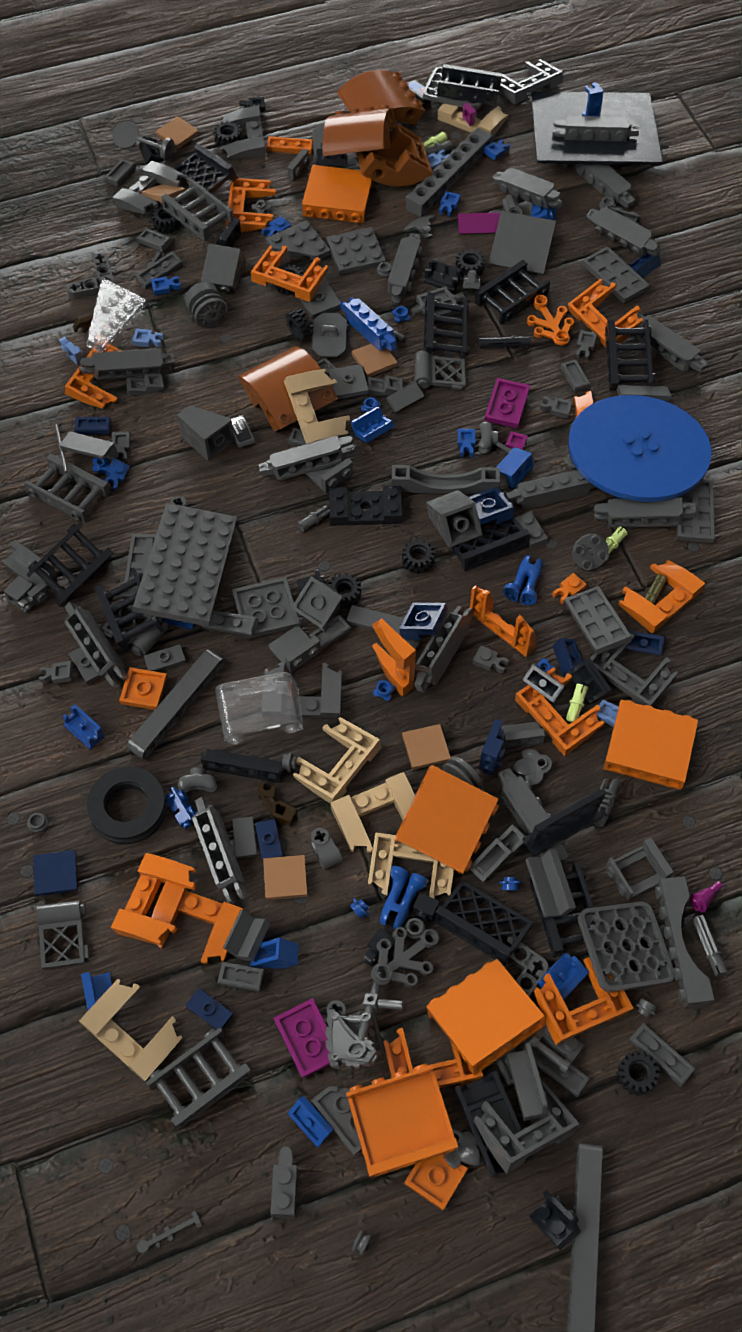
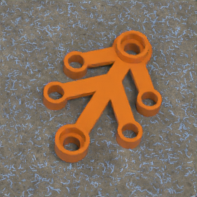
(559, 336)

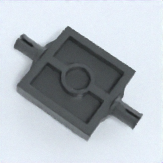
(441, 295)

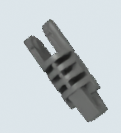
(609, 799)

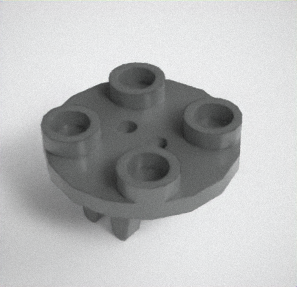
(598, 548)

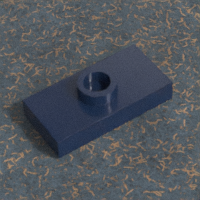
(92, 425)
(268, 839)
(209, 1010)

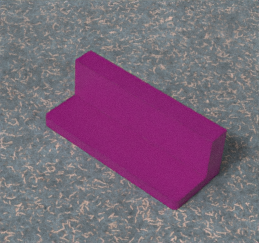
(477, 222)

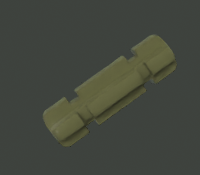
(656, 588)

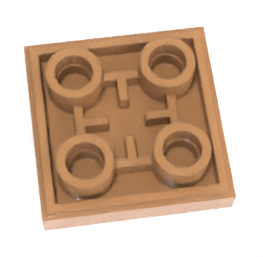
(179, 131)
(156, 192)
(373, 360)
(426, 747)
(285, 877)

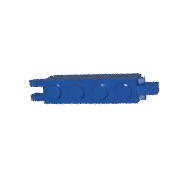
(369, 324)

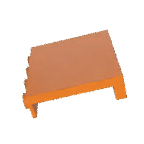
(336, 194)
(651, 744)
(447, 819)
(486, 1015)
(401, 1120)

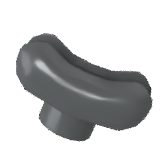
(488, 437)
(197, 780)

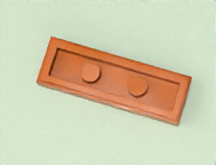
(289, 145)

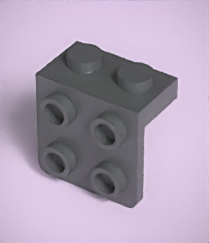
(332, 475)
(295, 648)

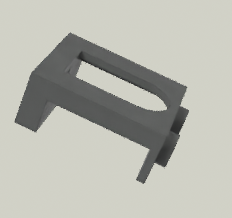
(655, 858)

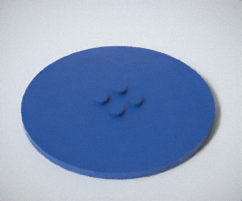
(639, 448)

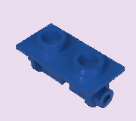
(179, 801)

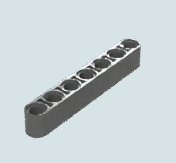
(175, 704)

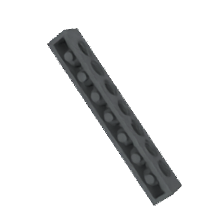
(448, 172)

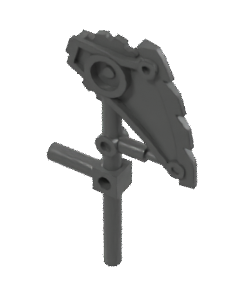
(351, 1048)

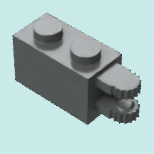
(284, 1186)

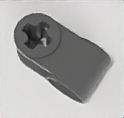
(326, 851)

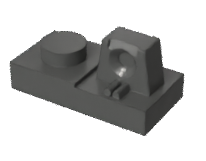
(471, 280)

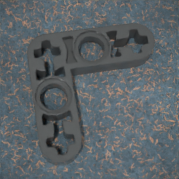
(78, 285)
(527, 965)

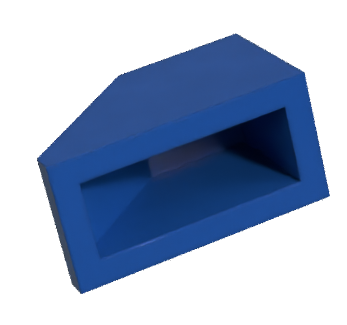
(276, 954)

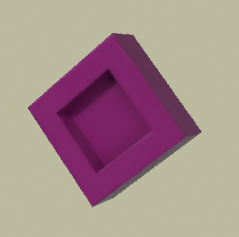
(469, 114)
(516, 440)

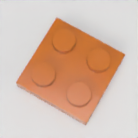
(143, 688)
(435, 1180)

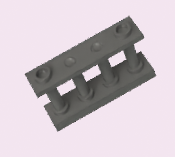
(193, 221)
(81, 477)
(201, 1100)

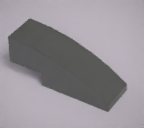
(498, 853)

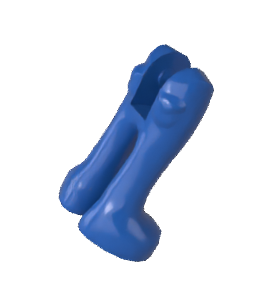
(528, 596)
(400, 877)

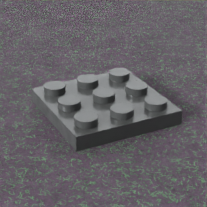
(355, 250)
(268, 602)

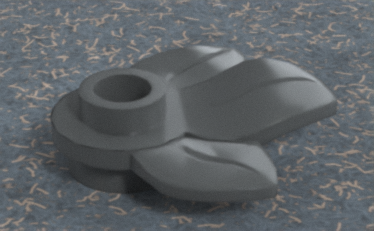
(530, 766)
(466, 1152)

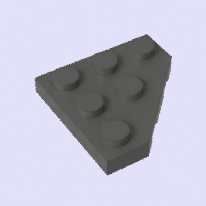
(300, 241)
(335, 1109)

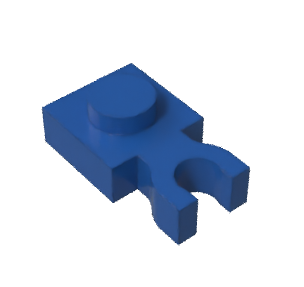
(496, 150)
(449, 202)
(276, 226)
(164, 285)
(466, 441)
(116, 472)

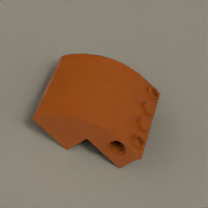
(379, 89)
(358, 131)
(399, 165)
(267, 388)

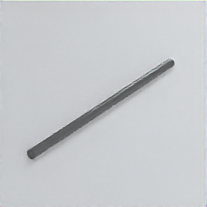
(61, 450)

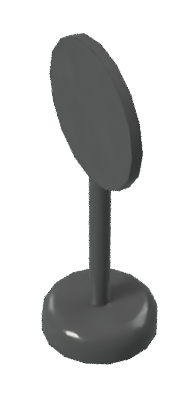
(127, 134)

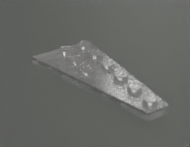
(112, 312)

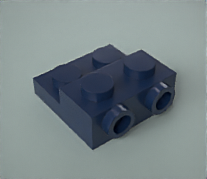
(493, 506)
(422, 620)
(492, 751)

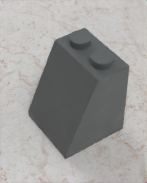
(223, 267)
(205, 431)
(454, 517)

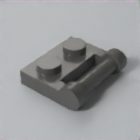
(567, 1049)

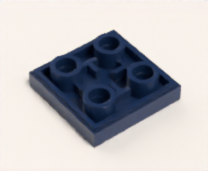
(55, 873)

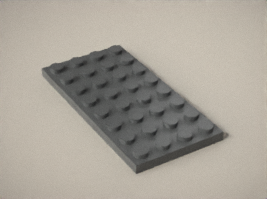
(185, 565)

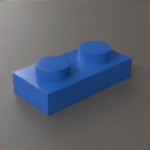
(310, 1121)

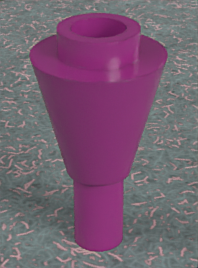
(703, 898)

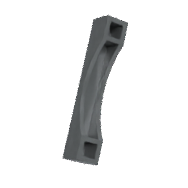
(418, 481)
(694, 985)

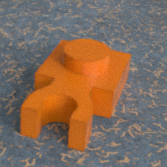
(570, 586)

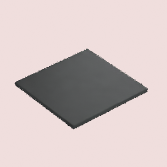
(522, 238)

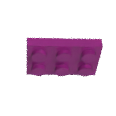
(507, 403)
(304, 1037)

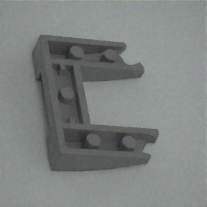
(543, 74)
(254, 145)
(153, 173)
(641, 691)
(330, 701)
(514, 1149)

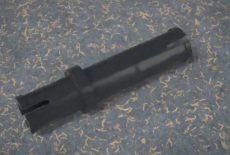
(512, 342)

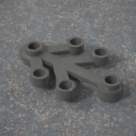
(401, 958)

